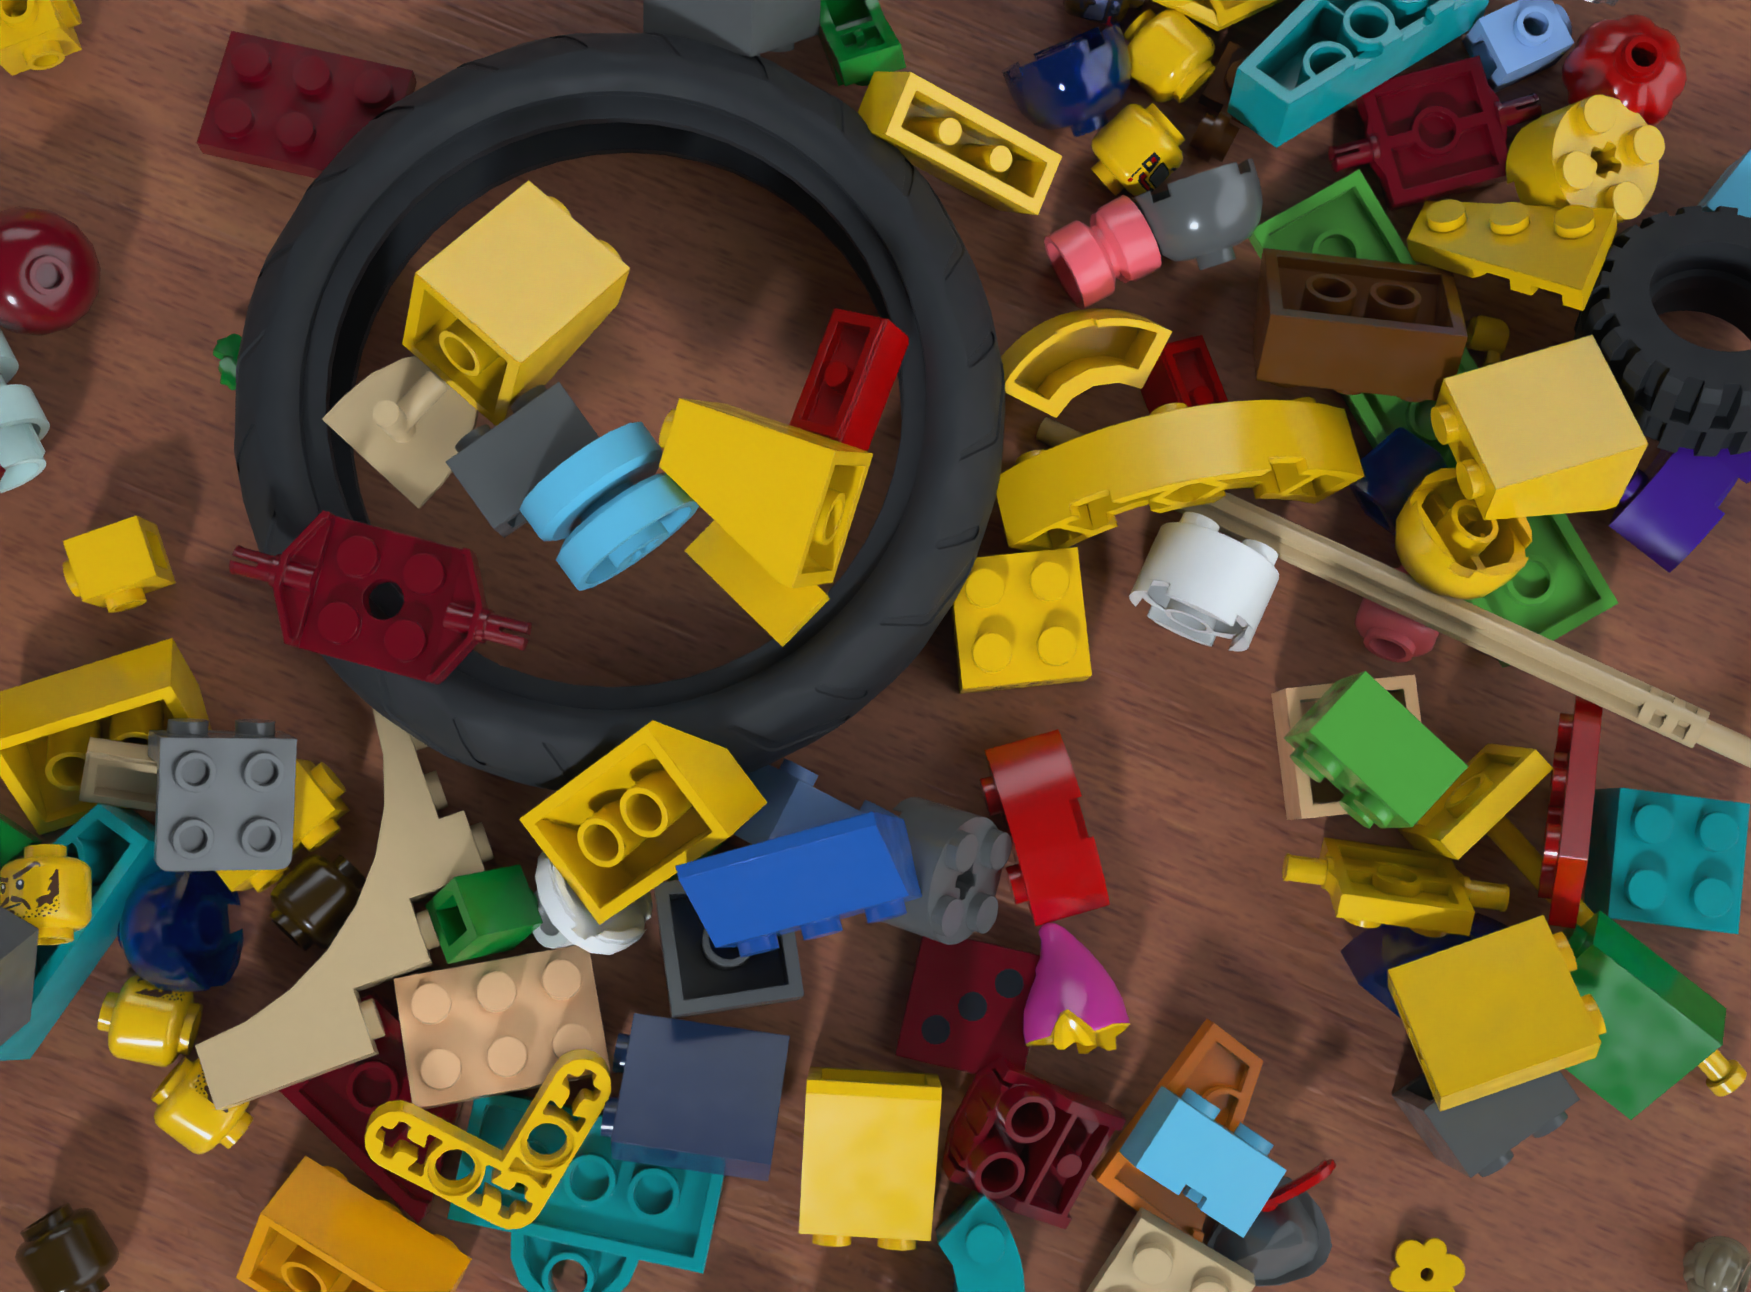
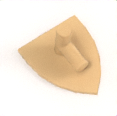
(405, 425)

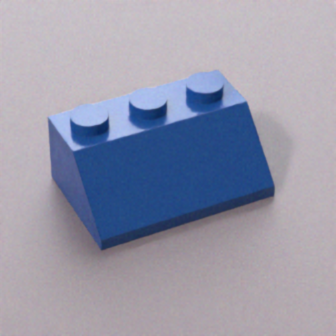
(803, 882)

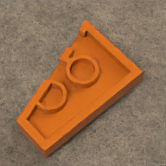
(1219, 1072)

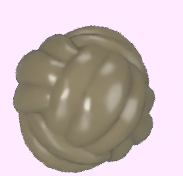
(1717, 1266)

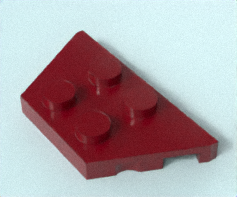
(346, 1097)

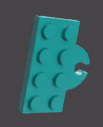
(602, 1208)

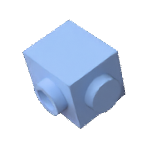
(1519, 40)

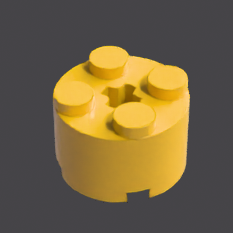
(1587, 156)

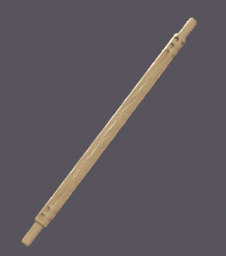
(1463, 621)

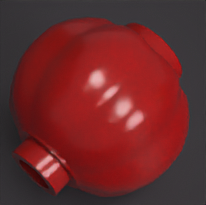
(1629, 62)

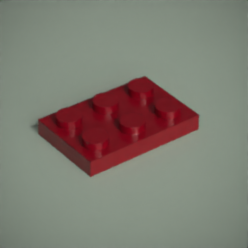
(293, 103)

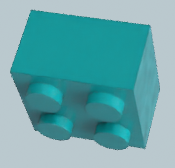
(1667, 859)

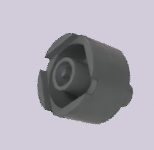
(957, 870)

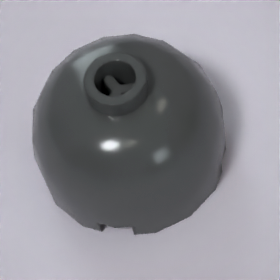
(1205, 213)

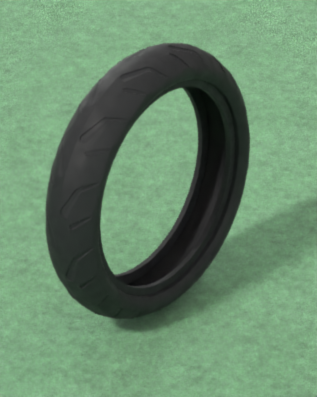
(686, 102)

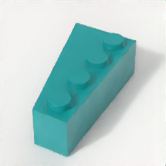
(1336, 54)
(120, 854)

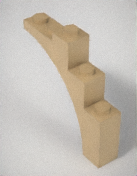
(321, 1017)

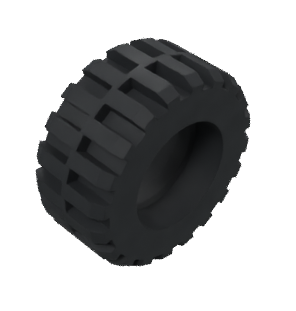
(1672, 386)

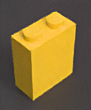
(1496, 1012)

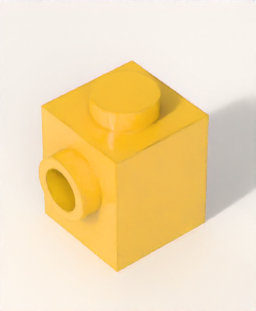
(117, 564)

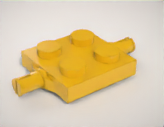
(1396, 887)

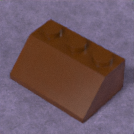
(1356, 325)

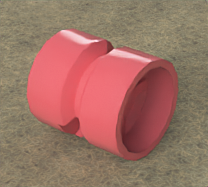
(1112, 247)

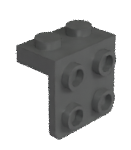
(223, 796)

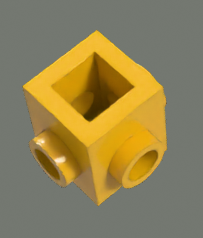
(37, 33)

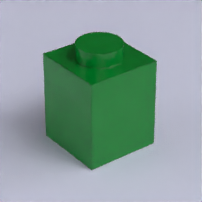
(484, 913)

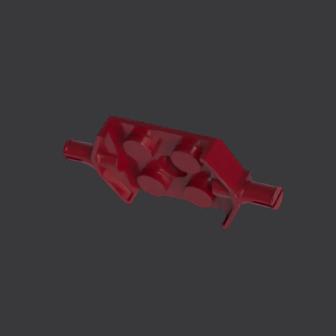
(326, 587)

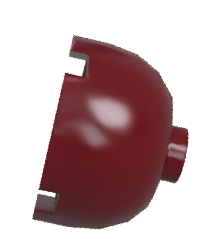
(44, 272)

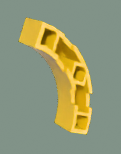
(1176, 462)

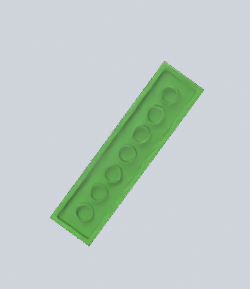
(1560, 580)

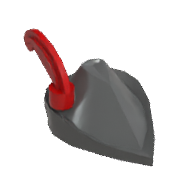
(1287, 1236)

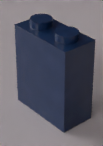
(696, 1096)

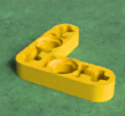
(512, 1164)

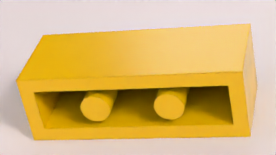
(959, 142)

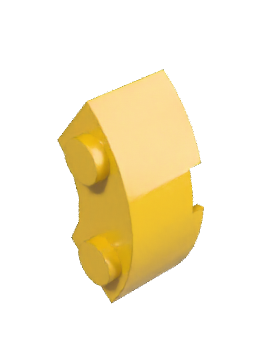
(1081, 352)

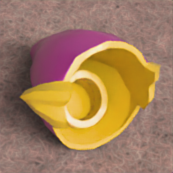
(1072, 997)

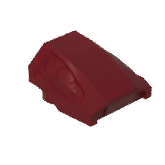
(1027, 1141)

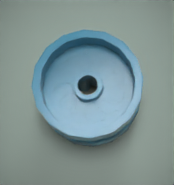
(608, 505)

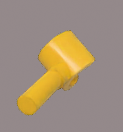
(1489, 336)

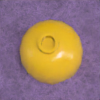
(1451, 546)

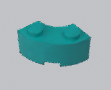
(981, 1247)

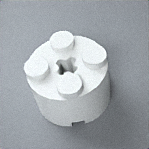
(1206, 582)

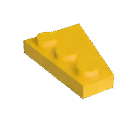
(1517, 241)

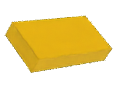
(772, 605)

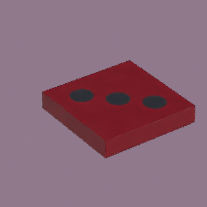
(967, 1005)

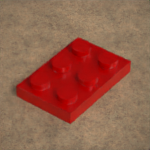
(1570, 812)

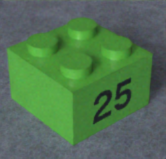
(1373, 753)

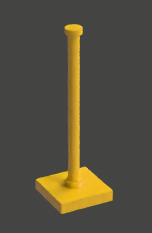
(1478, 806)

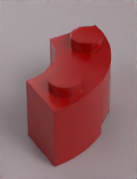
(1039, 804)

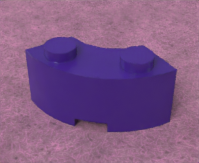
(1677, 502)

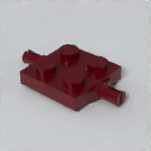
(1434, 133)

